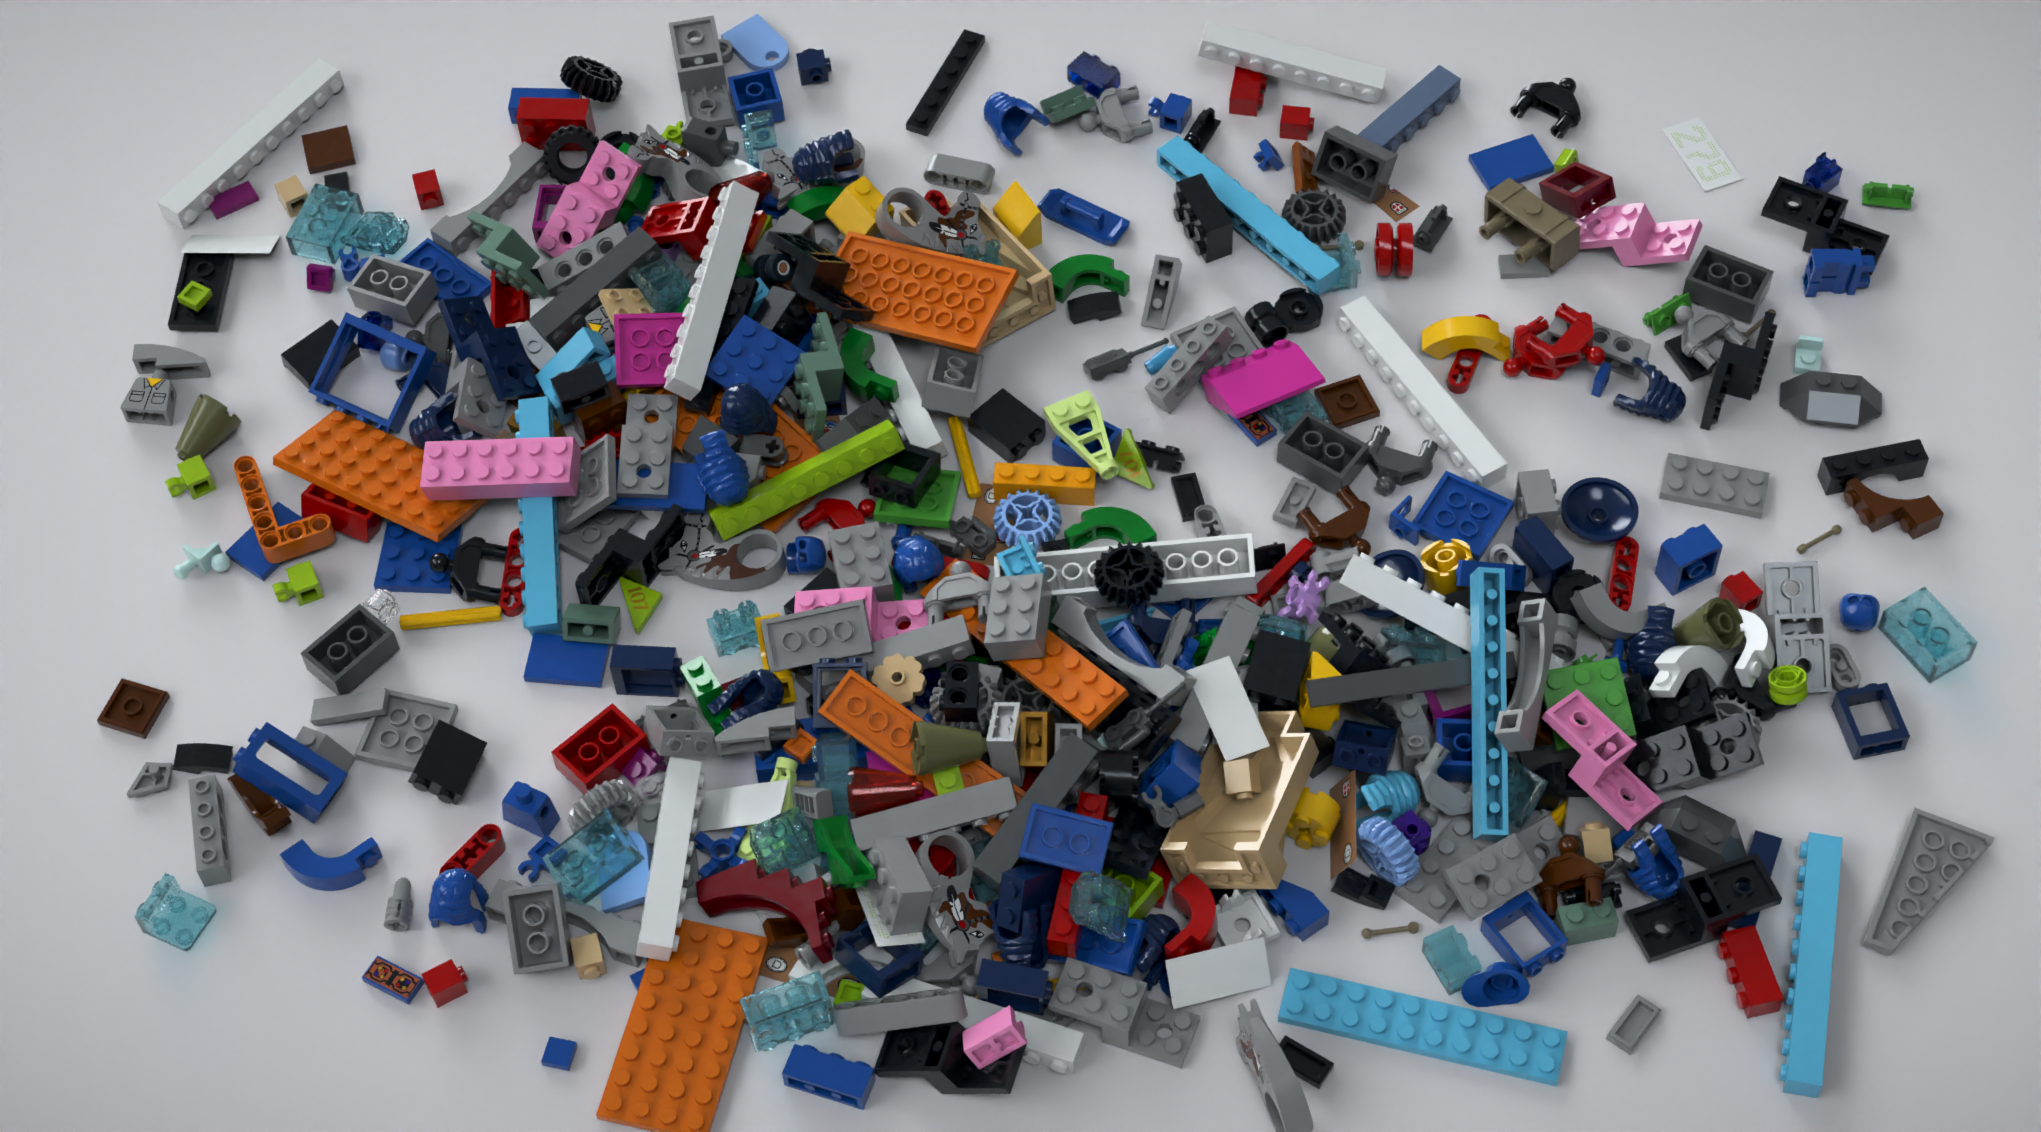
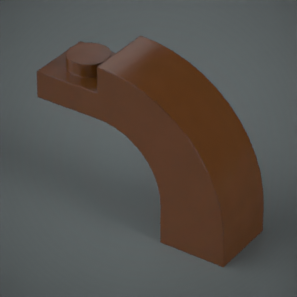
(264, 809)

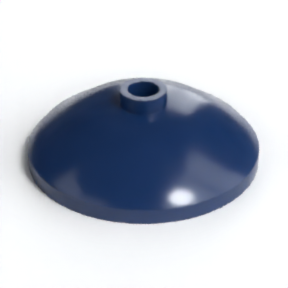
(1600, 500)
(1408, 567)

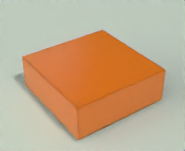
(800, 747)

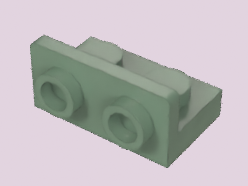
(1066, 104)

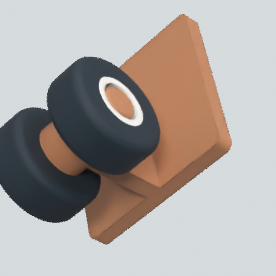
(775, 269)

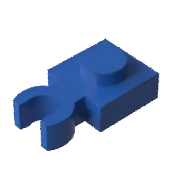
(536, 863)

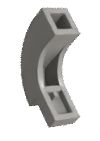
(1604, 617)

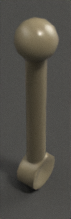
(1358, 246)
(1757, 325)
(1836, 529)
(1412, 927)

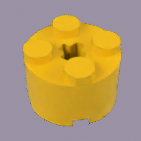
(1441, 562)
(1313, 819)

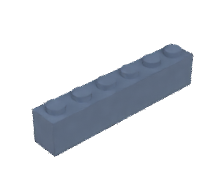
(1413, 109)

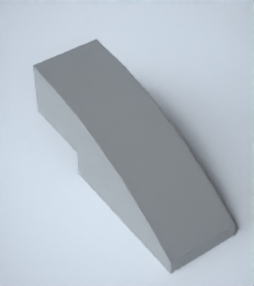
(173, 360)
(758, 731)

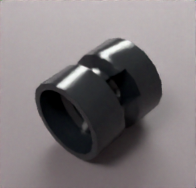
(1266, 324)

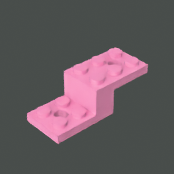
(590, 202)
(1637, 236)
(882, 616)
(1602, 759)

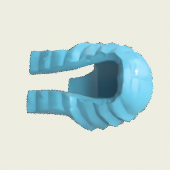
(1394, 791)

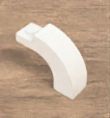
(1758, 650)
(1679, 661)

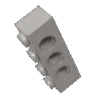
(576, 259)
(1618, 347)
(1188, 364)
(209, 830)

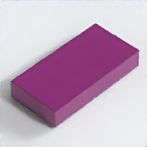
(233, 200)

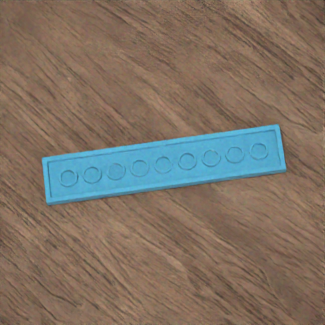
(1423, 1026)

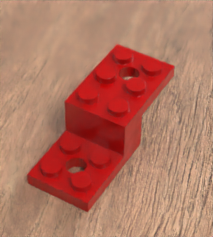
(689, 223)

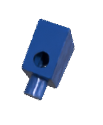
(526, 806)

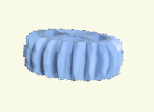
(1026, 512)
(1387, 851)

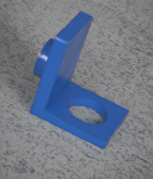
(1402, 527)

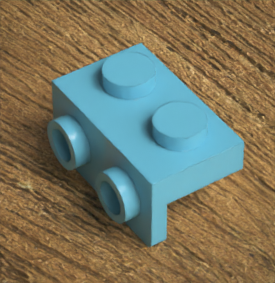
(1020, 559)

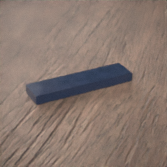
(1767, 849)

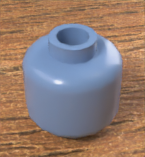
(396, 358)

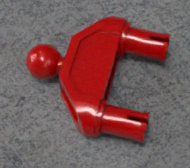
(1572, 345)
(1527, 360)
(837, 514)

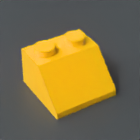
(856, 208)
(1020, 216)
(1320, 717)

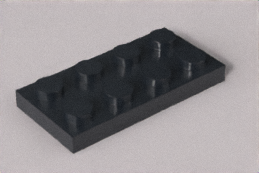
(210, 271)
(1134, 842)

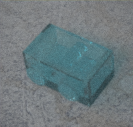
(1450, 958)

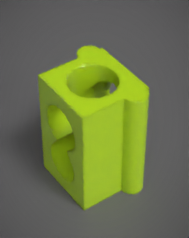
(1565, 159)

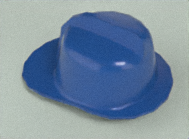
(1496, 986)

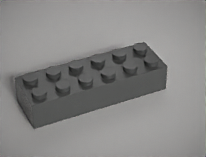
(567, 311)
(1053, 788)

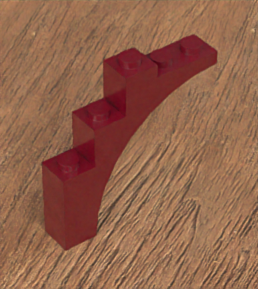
(780, 892)

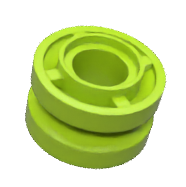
(1788, 685)

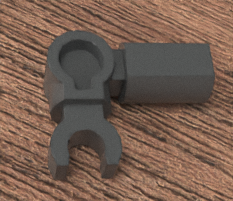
(1163, 815)

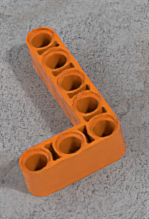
(285, 541)

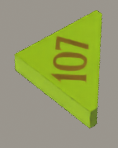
(1131, 461)
(640, 602)

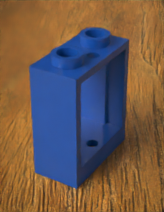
(1511, 912)

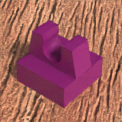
(320, 277)

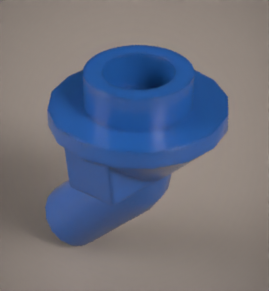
(1618, 649)

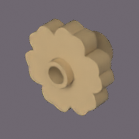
(900, 678)

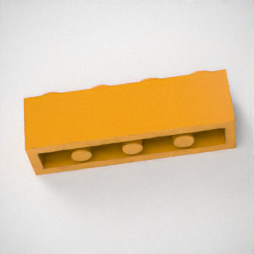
(1062, 483)

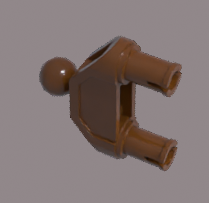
(1343, 529)
(1569, 872)

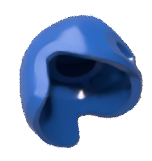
(806, 555)
(1859, 612)

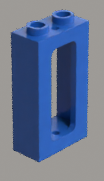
(280, 786)

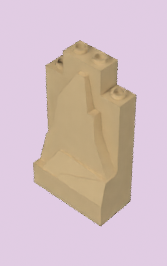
(1033, 290)
(1244, 840)

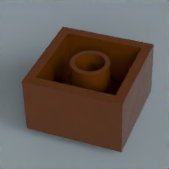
(602, 415)

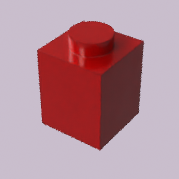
(1296, 122)
(427, 189)
(1741, 591)
(445, 982)

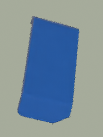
(1083, 216)

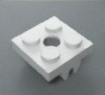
(1248, 907)

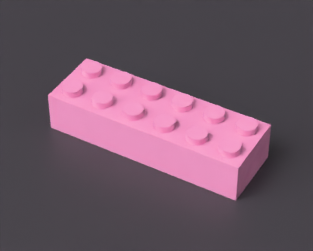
(500, 468)

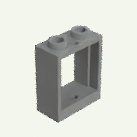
(669, 733)
(1004, 741)

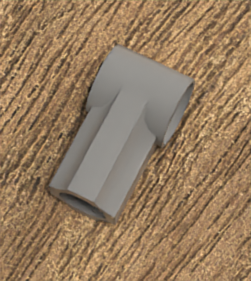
(1331, 564)

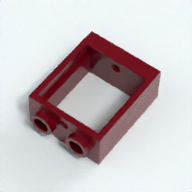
(1577, 204)

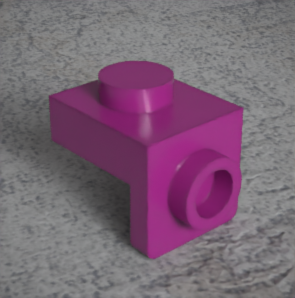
(643, 764)

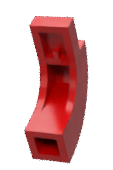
(1198, 903)

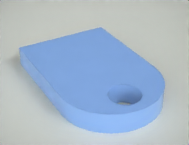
(756, 42)
(632, 886)

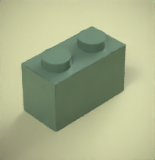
(591, 623)
(1587, 923)

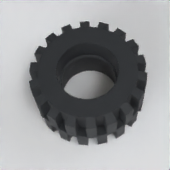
(562, 136)

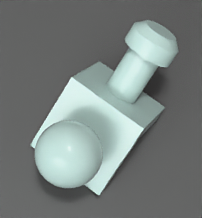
(203, 559)

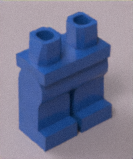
(1837, 271)

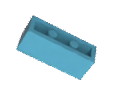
(582, 348)

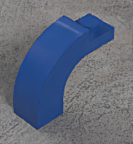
(330, 873)

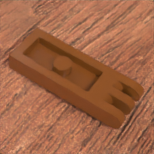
(1303, 163)

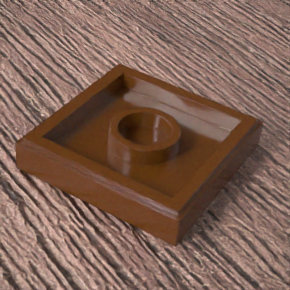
(328, 149)
(1347, 402)
(133, 708)

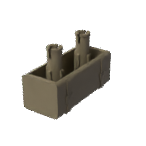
(1530, 224)

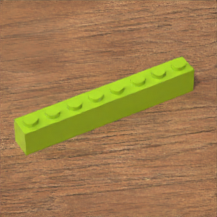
(807, 479)

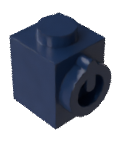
(813, 66)

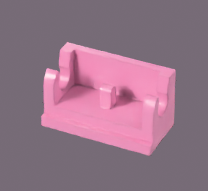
(993, 1037)

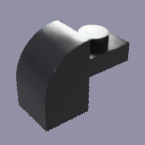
(1558, 786)

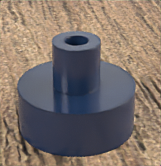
(1302, 570)

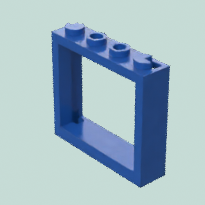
(336, 354)

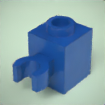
(1173, 113)

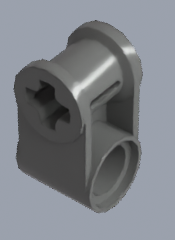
(771, 453)

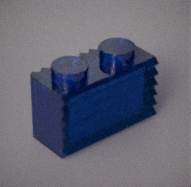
(1092, 74)

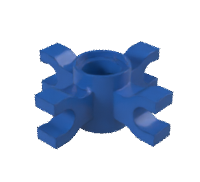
(717, 848)

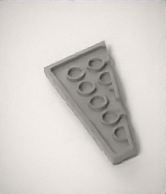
(1925, 869)

